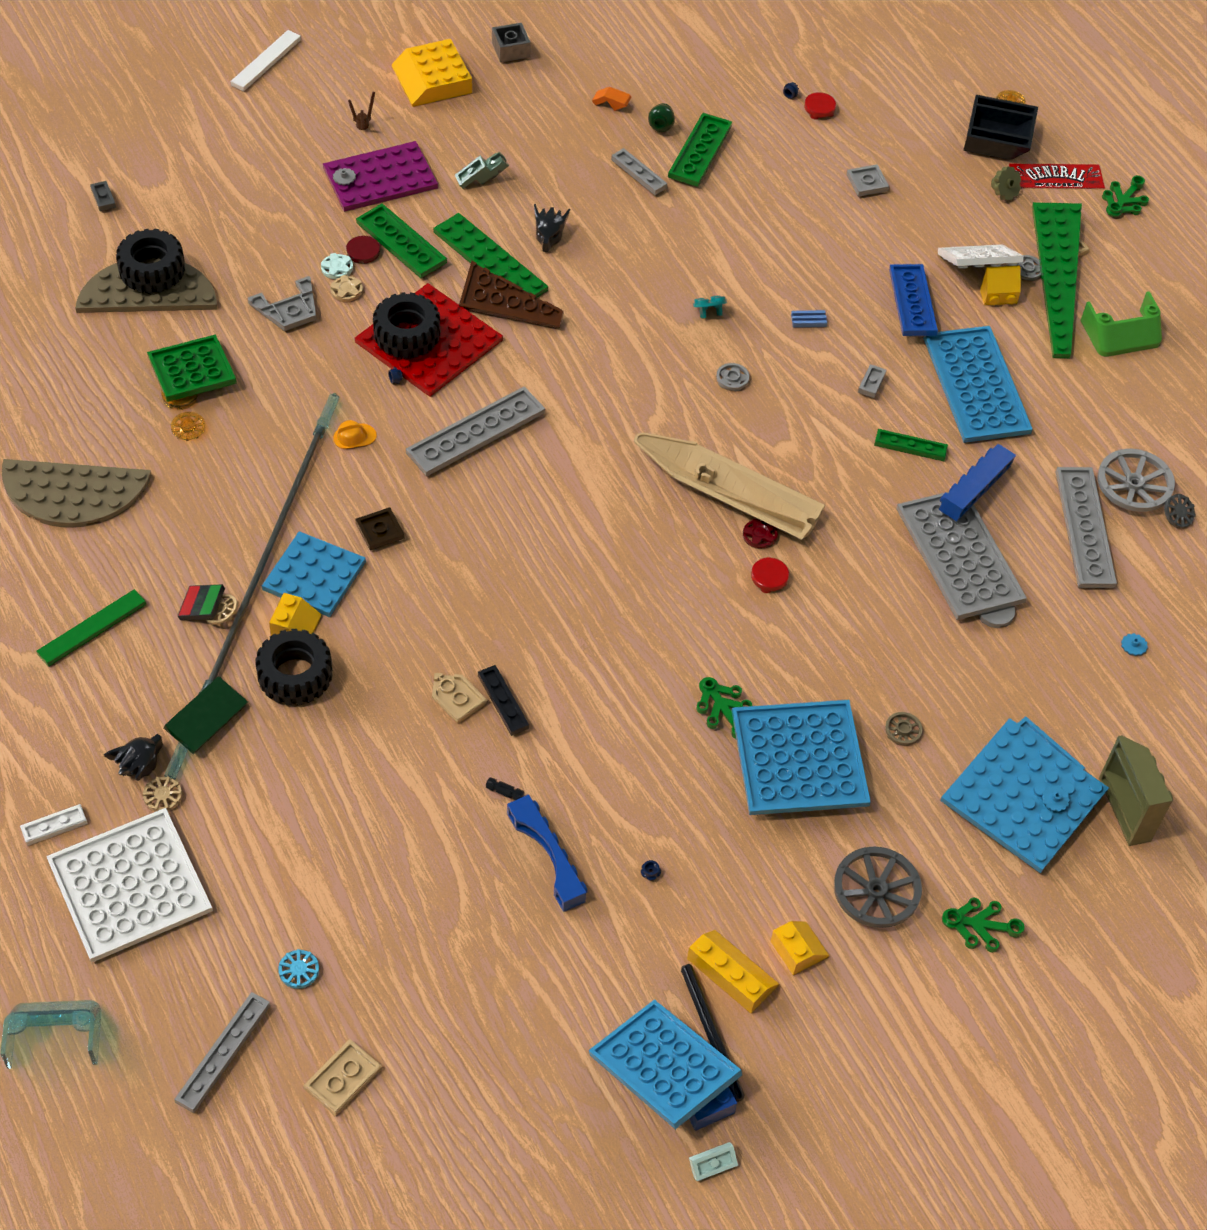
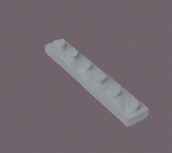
(222, 1052)

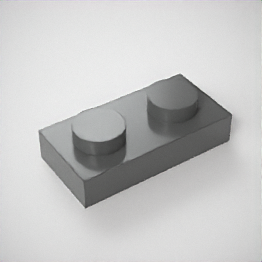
(103, 196)

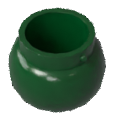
(661, 117)

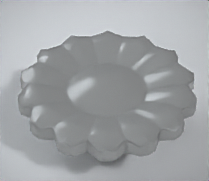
(344, 176)

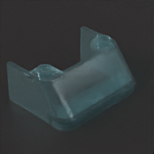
(82, 1014)

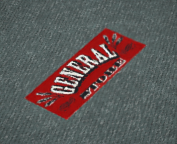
(1059, 175)

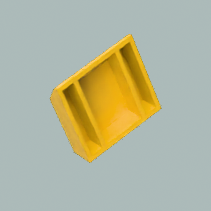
(432, 73)

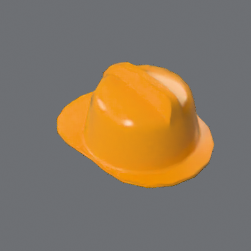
(354, 434)

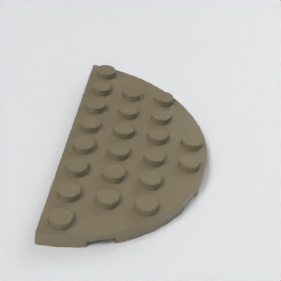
(109, 294)
(71, 492)

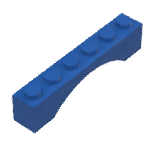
(526, 818)

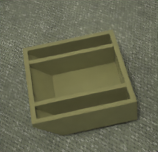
(1135, 790)

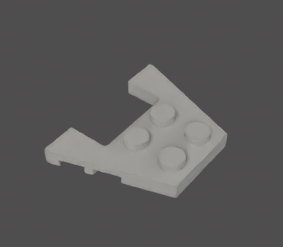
(289, 311)

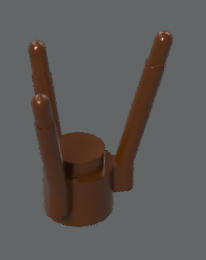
(362, 120)

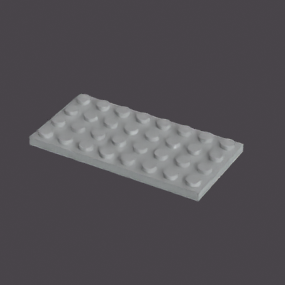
(961, 558)

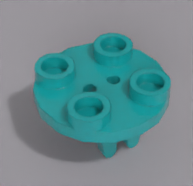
(716, 302)

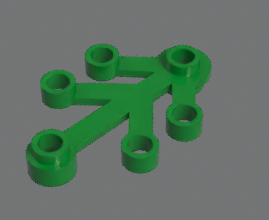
(1115, 209)
(719, 702)
(979, 923)

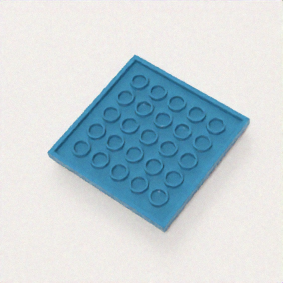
(800, 757)
(1004, 793)

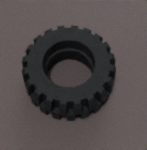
(151, 276)
(410, 341)
(291, 646)

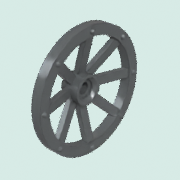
(879, 884)

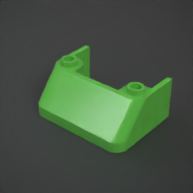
(1126, 335)

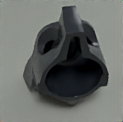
(548, 225)
(137, 756)

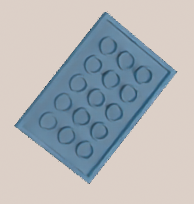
(665, 1063)

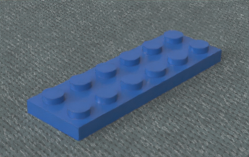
(913, 300)

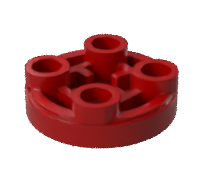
(820, 105)
(770, 574)

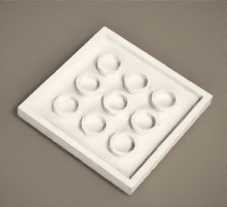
(980, 255)

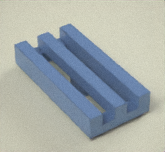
(817, 315)

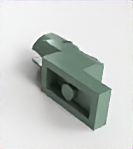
(482, 169)

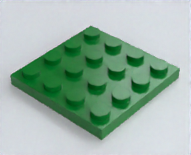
(191, 368)

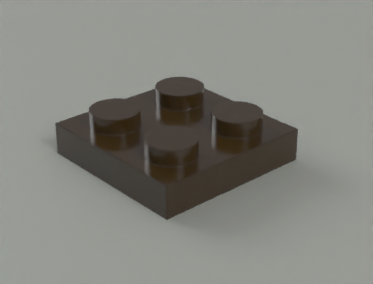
(379, 528)

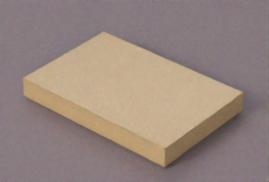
(342, 1077)

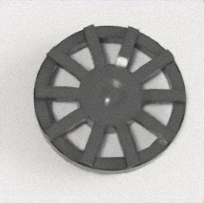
(1179, 510)

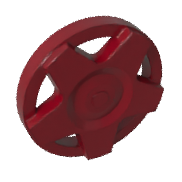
(759, 532)

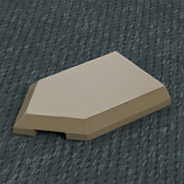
(457, 696)

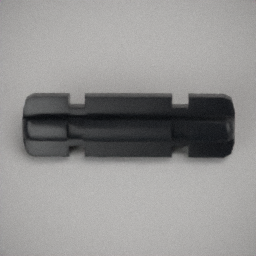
(504, 788)

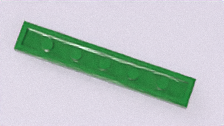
(91, 628)

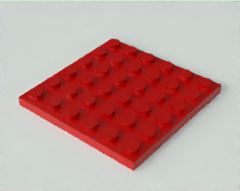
(460, 345)

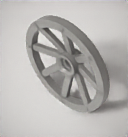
(1135, 482)

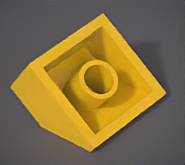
(1001, 285)
(294, 613)
(798, 946)

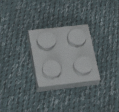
(867, 180)

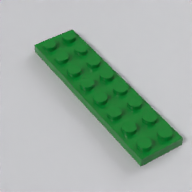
(478, 247)

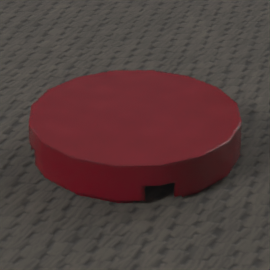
(363, 249)

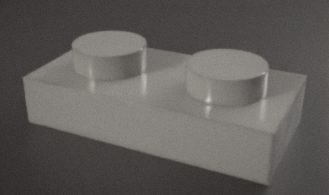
(872, 381)

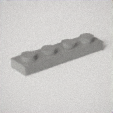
(639, 171)

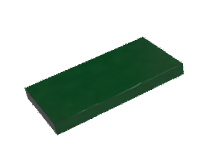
(205, 715)

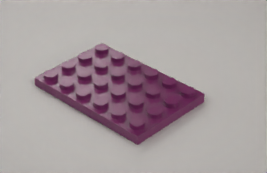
(382, 176)

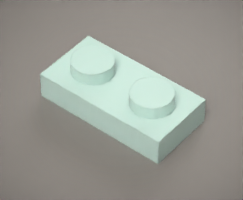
(713, 1161)

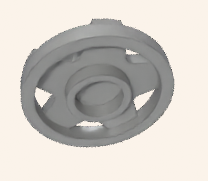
(1029, 269)
(732, 378)

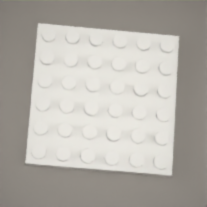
(129, 884)

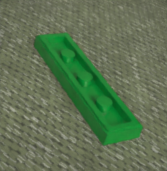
(911, 445)

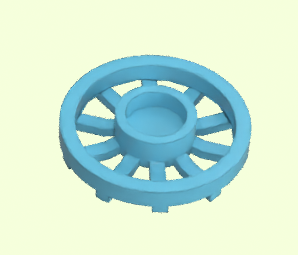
(298, 969)

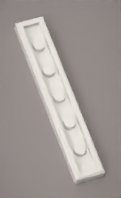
(265, 60)

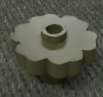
(1006, 183)

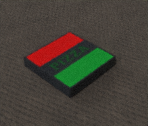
(201, 602)

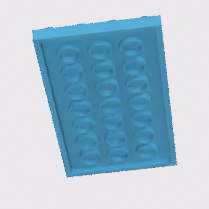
(977, 384)

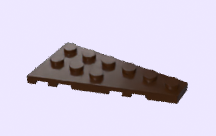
(500, 297)

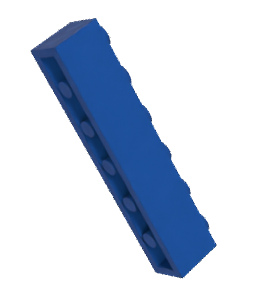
(976, 482)

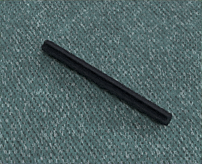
(708, 1021)

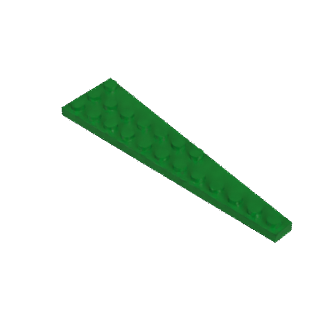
(1058, 247)

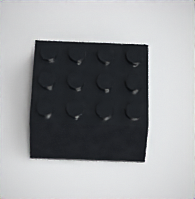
(1000, 128)

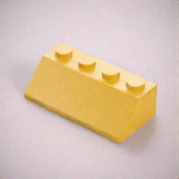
(731, 970)

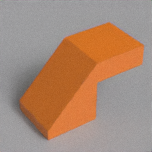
(616, 98)

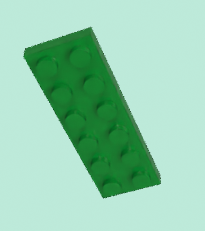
(700, 149)
(401, 240)

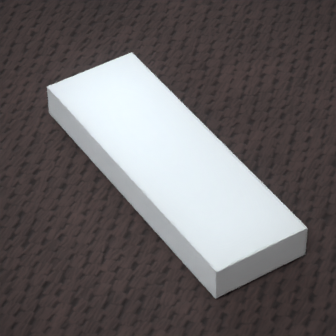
(53, 824)

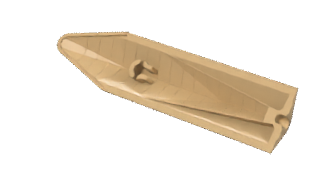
(733, 483)

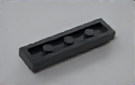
(503, 700)

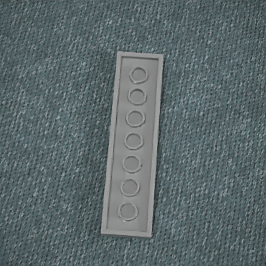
(475, 431)
(1085, 527)

